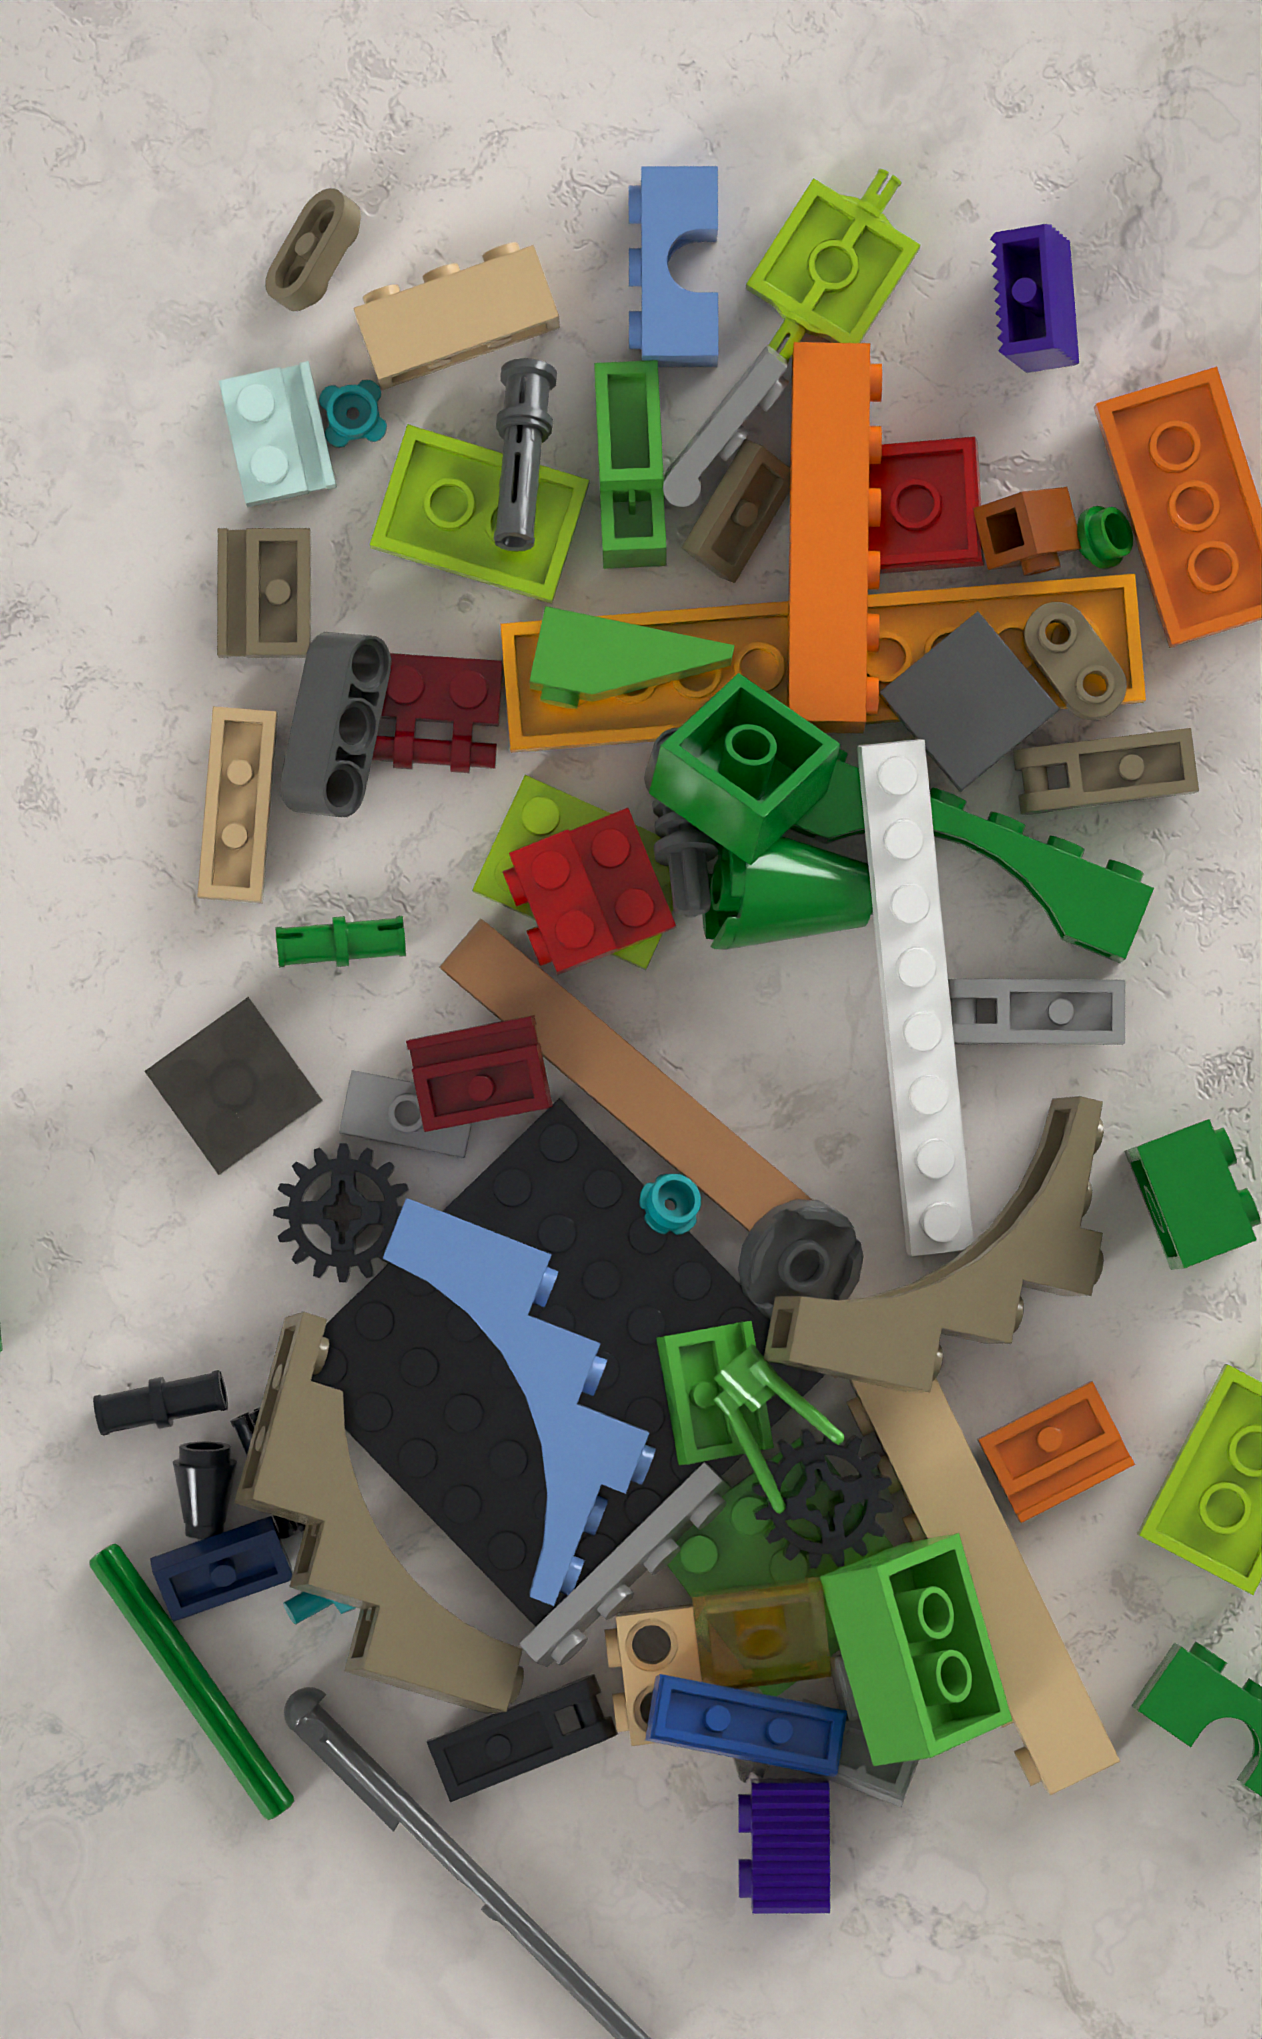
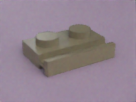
(264, 592)

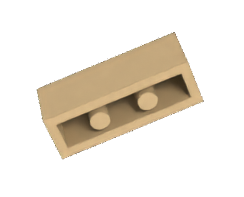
(456, 314)

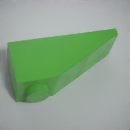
(606, 658)

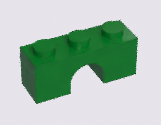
(1192, 1693)

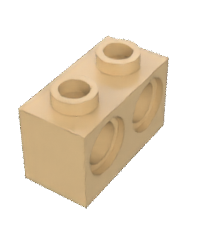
(640, 1674)

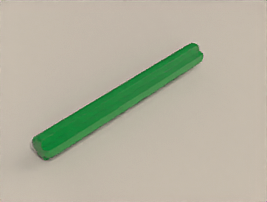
(191, 1681)

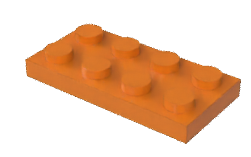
(1188, 503)

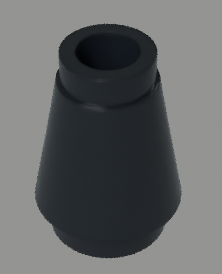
(204, 1486)

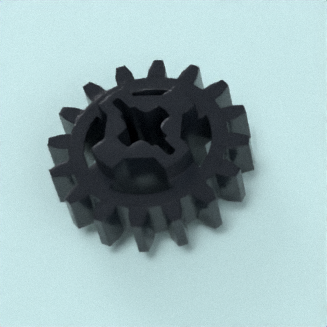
(314, 1212)
(851, 1491)

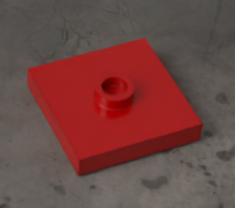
(927, 505)

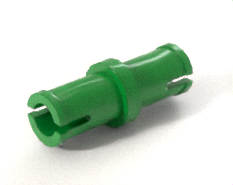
(340, 941)

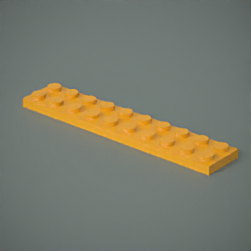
(908, 630)

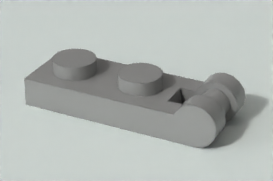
(723, 429)
(1040, 1011)

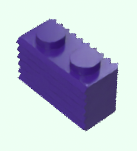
(1035, 298)
(787, 1845)

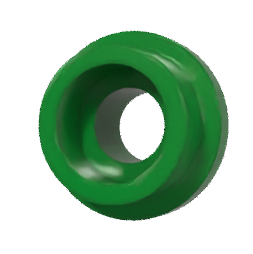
(1104, 536)

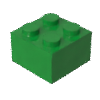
(744, 768)
(1193, 1194)

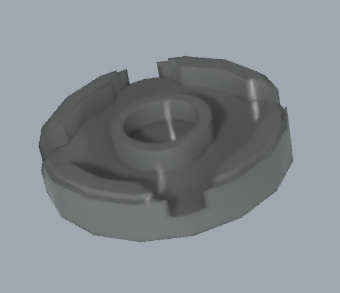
(800, 1252)

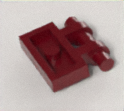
(440, 692)

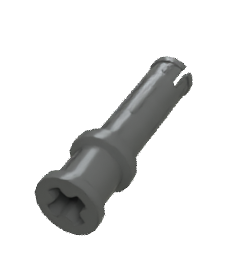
(524, 428)

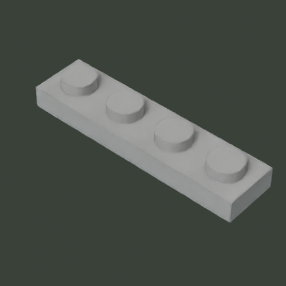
(607, 1587)

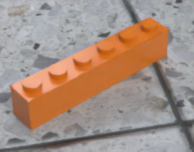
(830, 535)

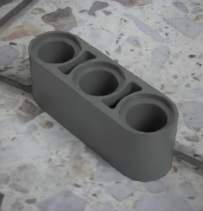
(335, 724)

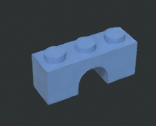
(674, 209)

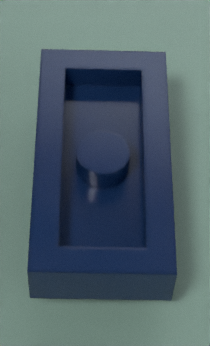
(221, 1568)

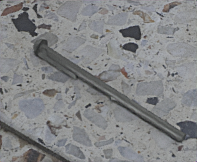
(395, 1805)

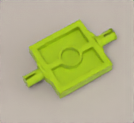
(833, 264)

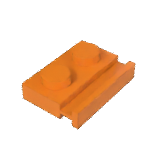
(1055, 1451)

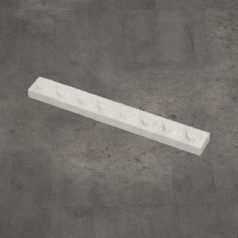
(915, 996)

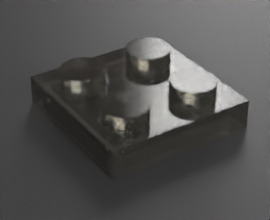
(234, 1086)

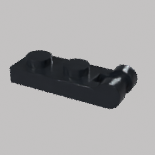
(519, 1739)

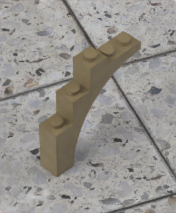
(975, 1296)

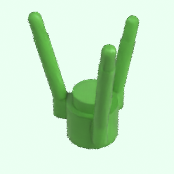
(752, 1383)

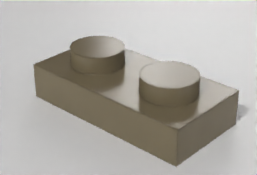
(739, 511)

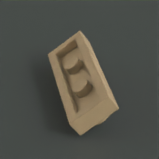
(237, 804)

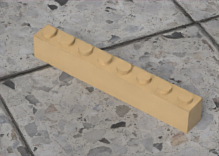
(950, 1496)

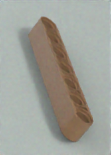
(620, 1077)

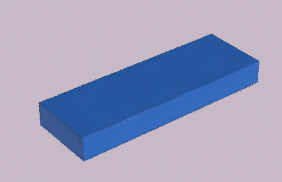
(746, 1725)

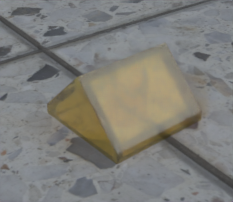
(762, 1633)

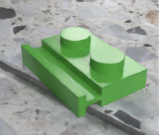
(688, 1372)

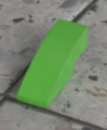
(630, 464)

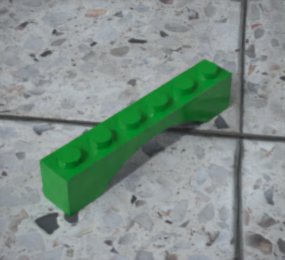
(1084, 901)

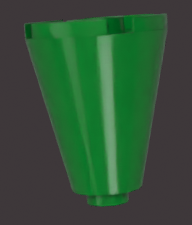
(785, 895)

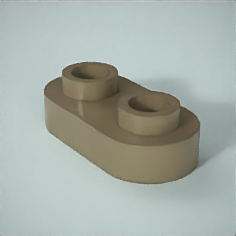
(313, 250)
(1072, 661)

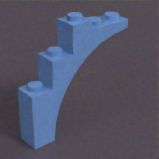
(580, 1446)

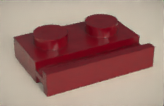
(479, 1073)

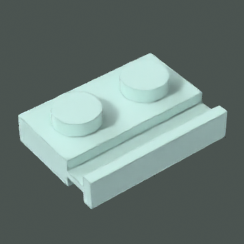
(277, 434)

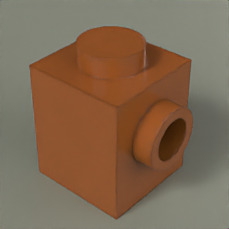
(1028, 530)

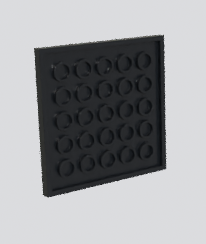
(444, 1406)

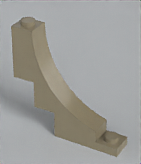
(305, 1474)

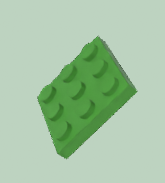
(736, 1553)

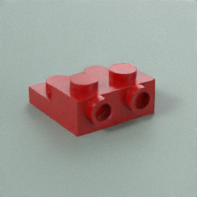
(588, 892)

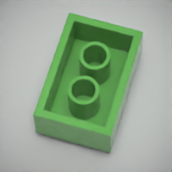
(916, 1649)

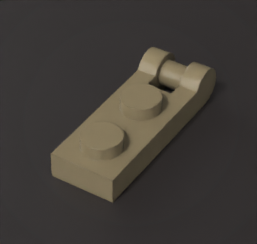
(1108, 771)

